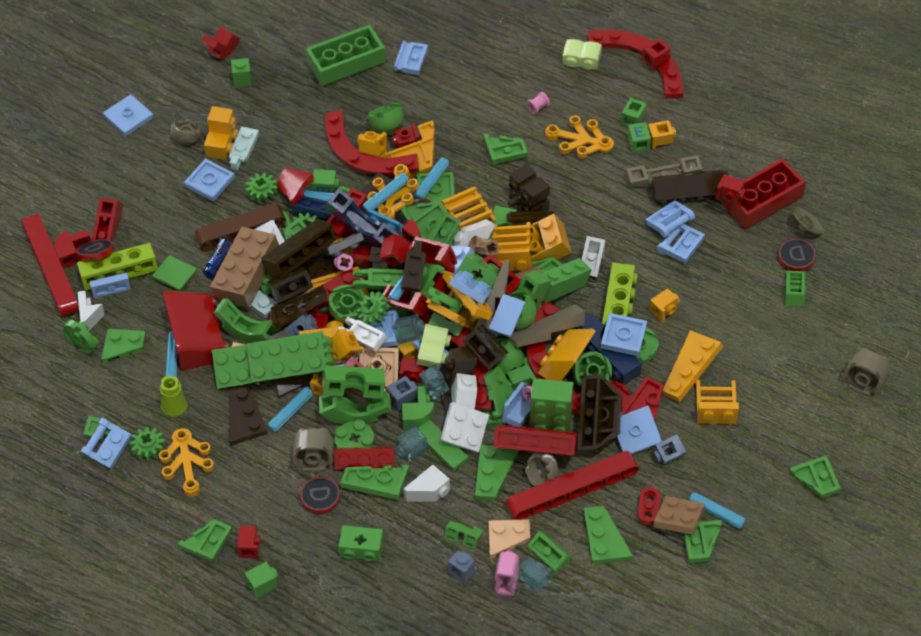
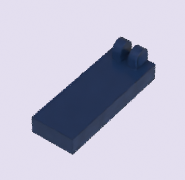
(312, 206)

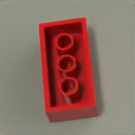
(767, 193)

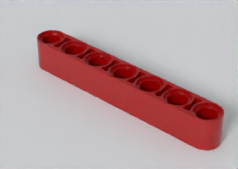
(50, 265)
(572, 485)

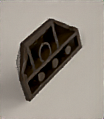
(598, 413)

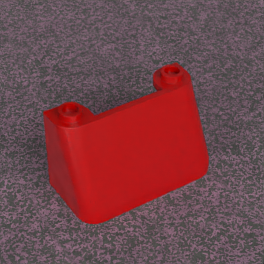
(193, 327)

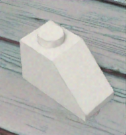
(481, 229)
(464, 390)
(428, 486)

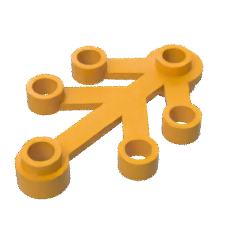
(601, 143)
(389, 208)
(186, 458)

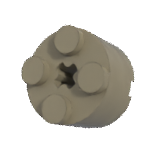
(867, 371)
(313, 449)

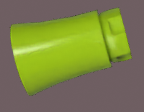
(172, 397)

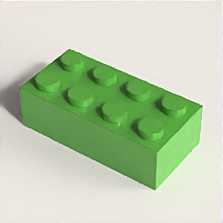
(345, 55)

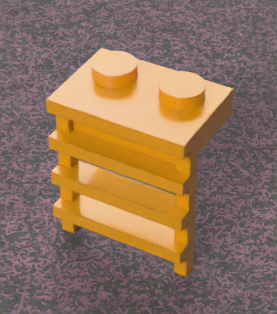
(468, 204)
(514, 245)
(463, 317)
(716, 409)

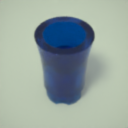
(217, 258)

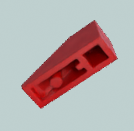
(107, 219)

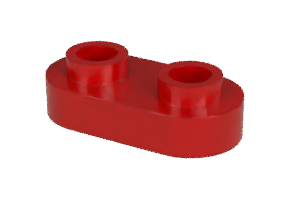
(648, 508)

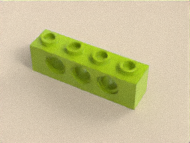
(133, 261)
(620, 291)

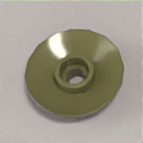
(807, 221)

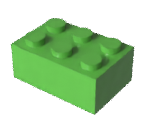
(551, 405)

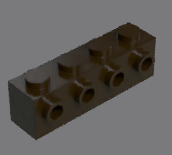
(686, 185)
(299, 248)

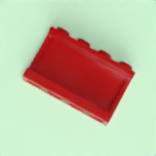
(535, 439)

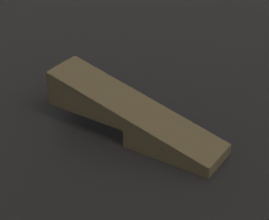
(497, 292)
(541, 330)

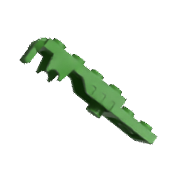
(272, 359)

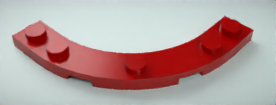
(626, 40)
(360, 161)
(537, 351)
(482, 399)

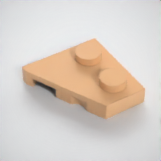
(507, 535)

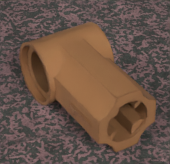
(484, 247)

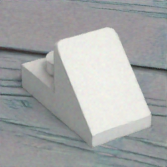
(593, 254)
(89, 313)

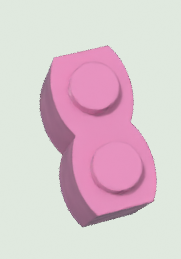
(507, 573)

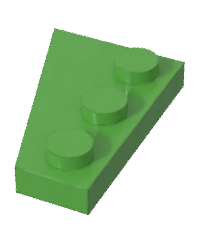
(604, 538)

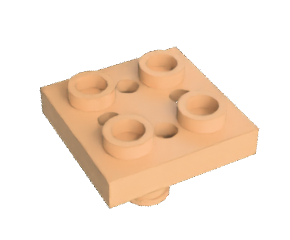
(390, 357)

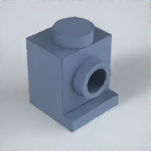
(305, 320)
(402, 392)
(673, 444)
(464, 563)

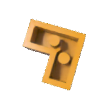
(221, 133)

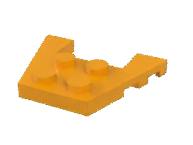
(423, 148)

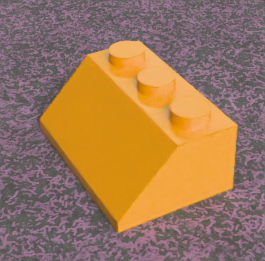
(565, 353)

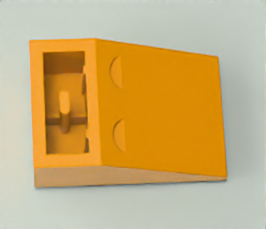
(549, 239)

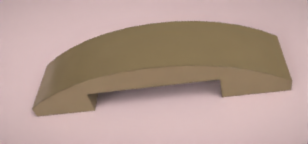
(643, 177)

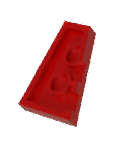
(647, 394)

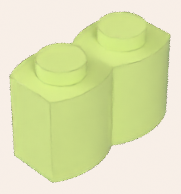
(582, 54)
(433, 346)

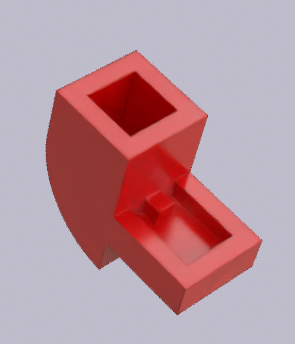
(222, 43)
(66, 247)

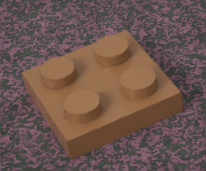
(679, 515)

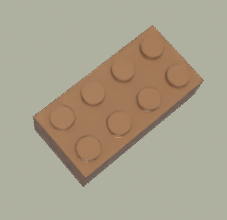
(243, 267)

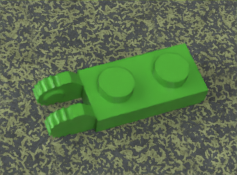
(376, 278)

